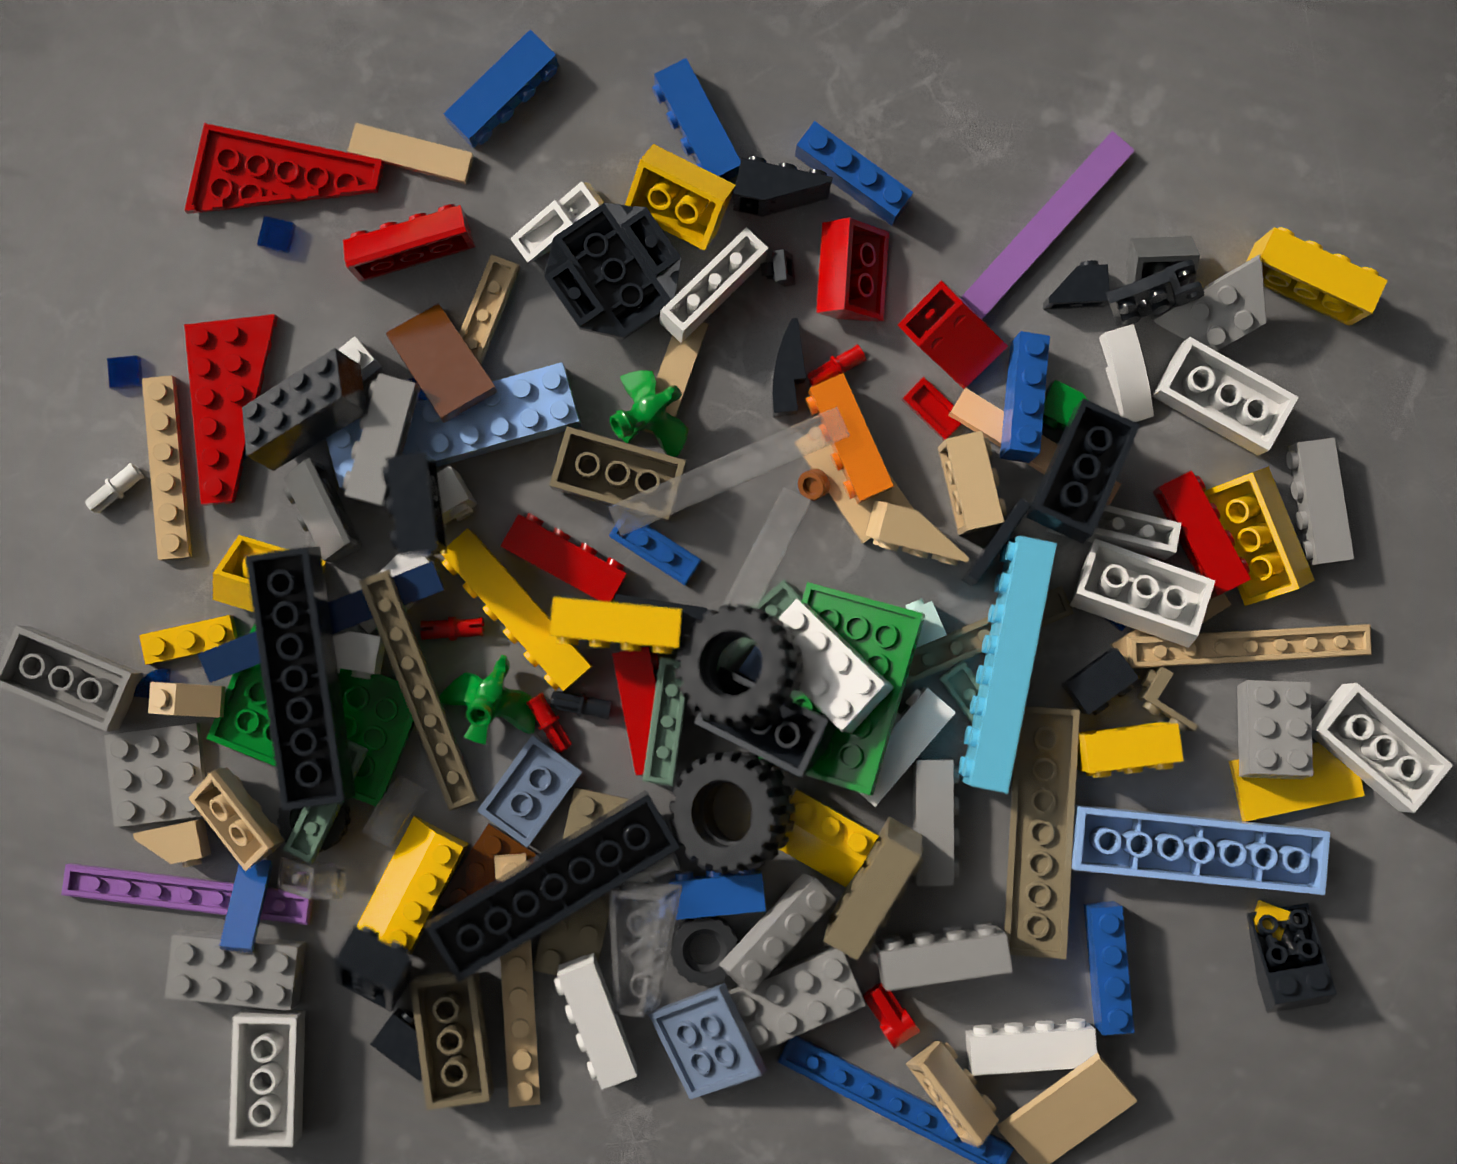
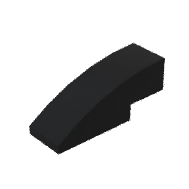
(788, 372)

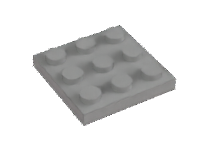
(154, 773)

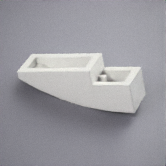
(537, 235)
(1127, 373)

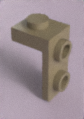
(1153, 685)

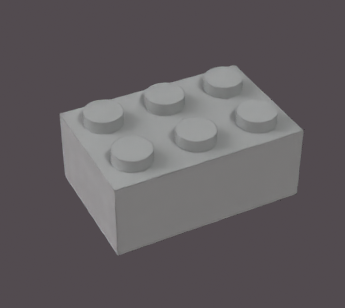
(1274, 729)

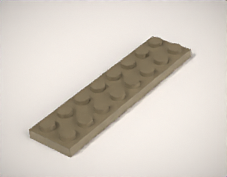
(1041, 833)

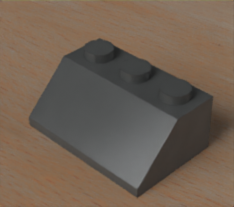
(321, 510)

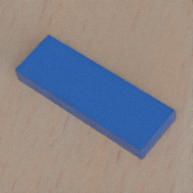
(659, 552)
(246, 908)

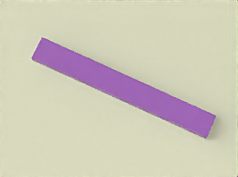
(1047, 224)
(175, 892)

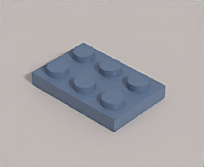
(530, 791)

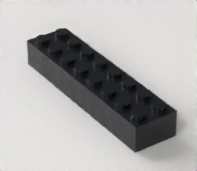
(300, 677)
(551, 886)

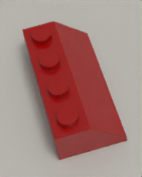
(407, 243)

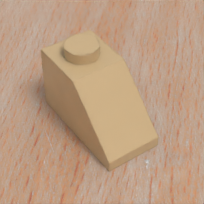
(186, 699)
(178, 842)

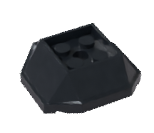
(607, 239)

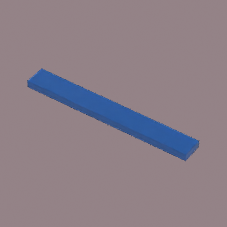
(886, 1100)

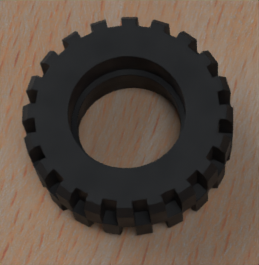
(701, 658)
(695, 811)

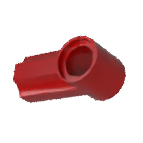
(893, 1019)

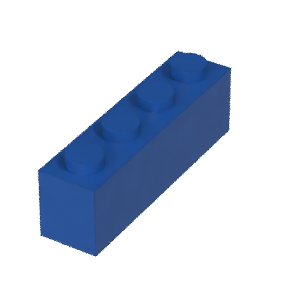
(502, 89)
(696, 120)
(853, 173)
(1025, 397)
(1108, 968)

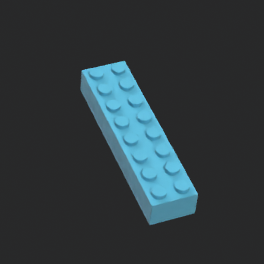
(1007, 663)

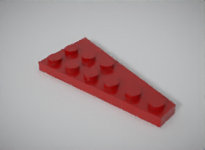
(259, 170)
(224, 376)

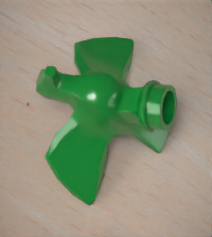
(650, 413)
(489, 700)

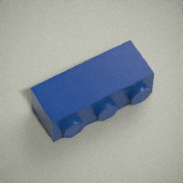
(719, 893)

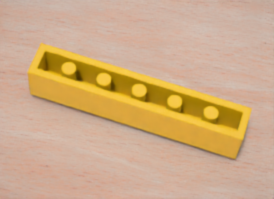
(515, 609)

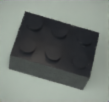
(415, 505)

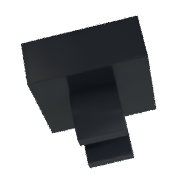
(780, 269)

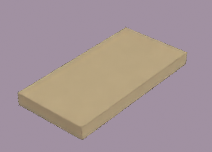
(855, 514)
(1067, 1112)

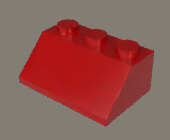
(852, 270)

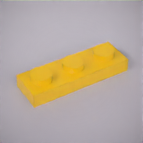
(187, 639)

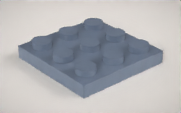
(707, 1042)

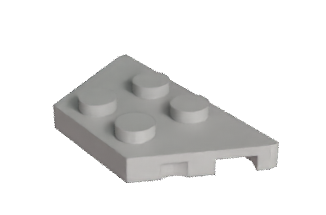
(1226, 311)

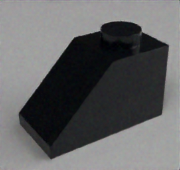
(1082, 288)
(399, 1042)

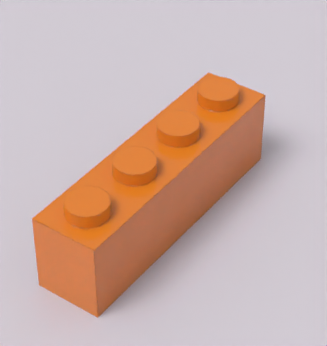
(857, 453)

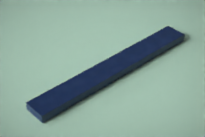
(344, 614)

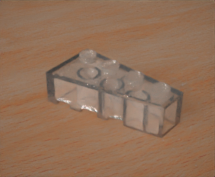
(641, 942)

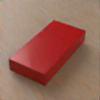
(932, 408)

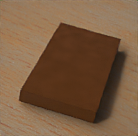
(441, 363)

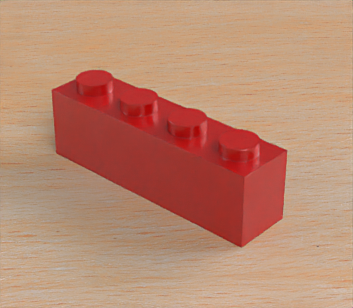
(1201, 532)
(563, 559)
(637, 691)

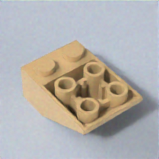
(906, 527)

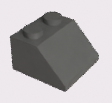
(1155, 254)

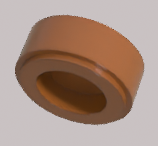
(813, 484)

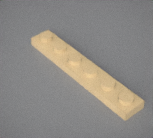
(166, 468)

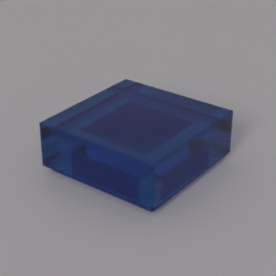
(276, 234)
(124, 372)

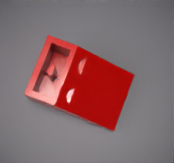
(952, 334)

